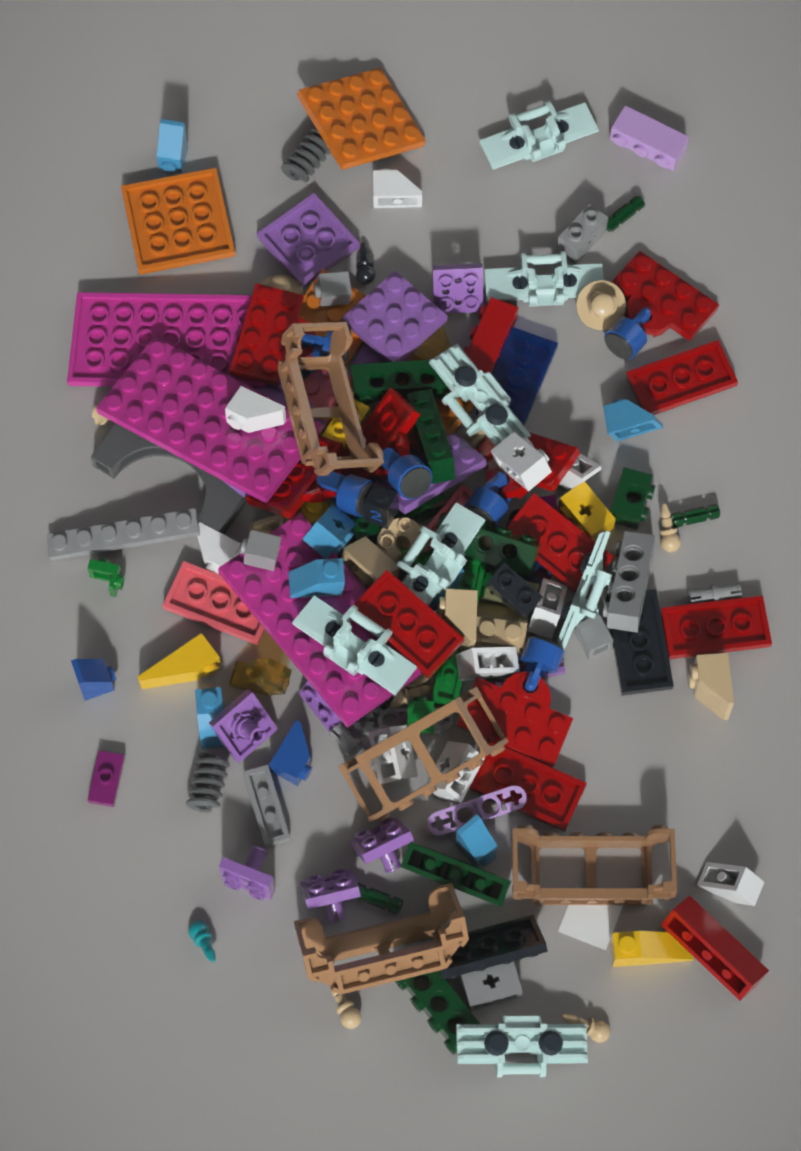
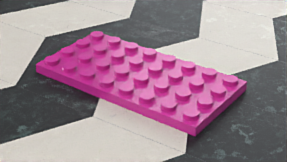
(117, 327)
(182, 409)
(269, 600)

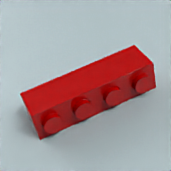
(491, 334)
(714, 947)

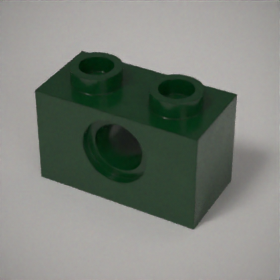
(632, 484)

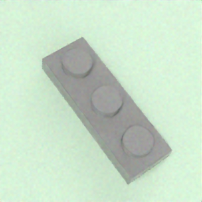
(266, 806)

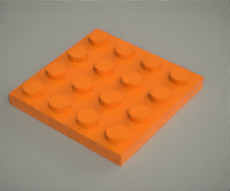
(361, 118)
(177, 221)

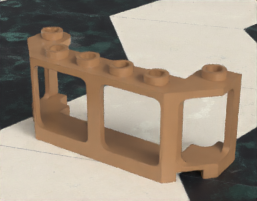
(302, 416)
(412, 734)
(591, 894)
(322, 951)

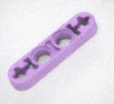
(475, 806)

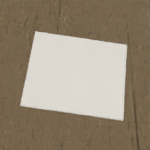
(590, 923)

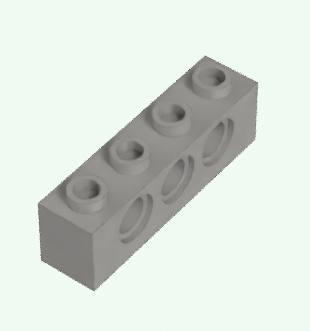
(630, 581)

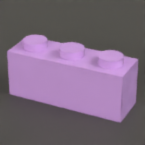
(649, 138)

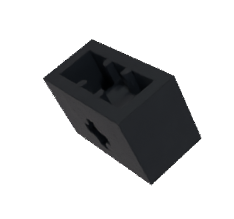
(512, 589)

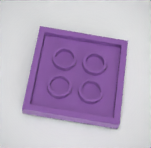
(308, 240)
(394, 318)

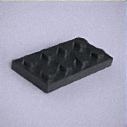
(643, 656)
(497, 946)

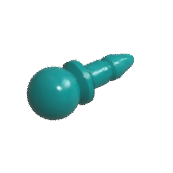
(199, 932)

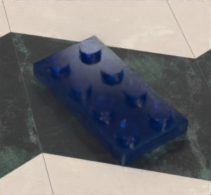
(523, 369)

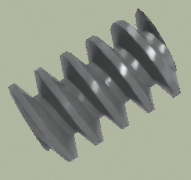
(306, 157)
(207, 782)

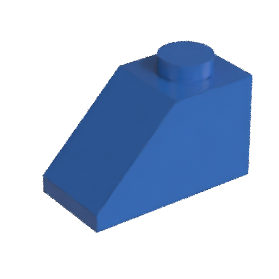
(93, 677)
(293, 757)

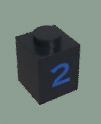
(381, 506)

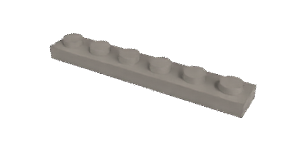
(123, 534)

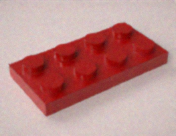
(682, 378)
(561, 541)
(716, 627)
(416, 628)
(550, 793)

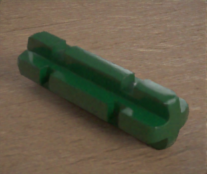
(625, 213)
(695, 515)
(380, 899)

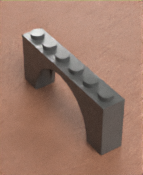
(124, 447)

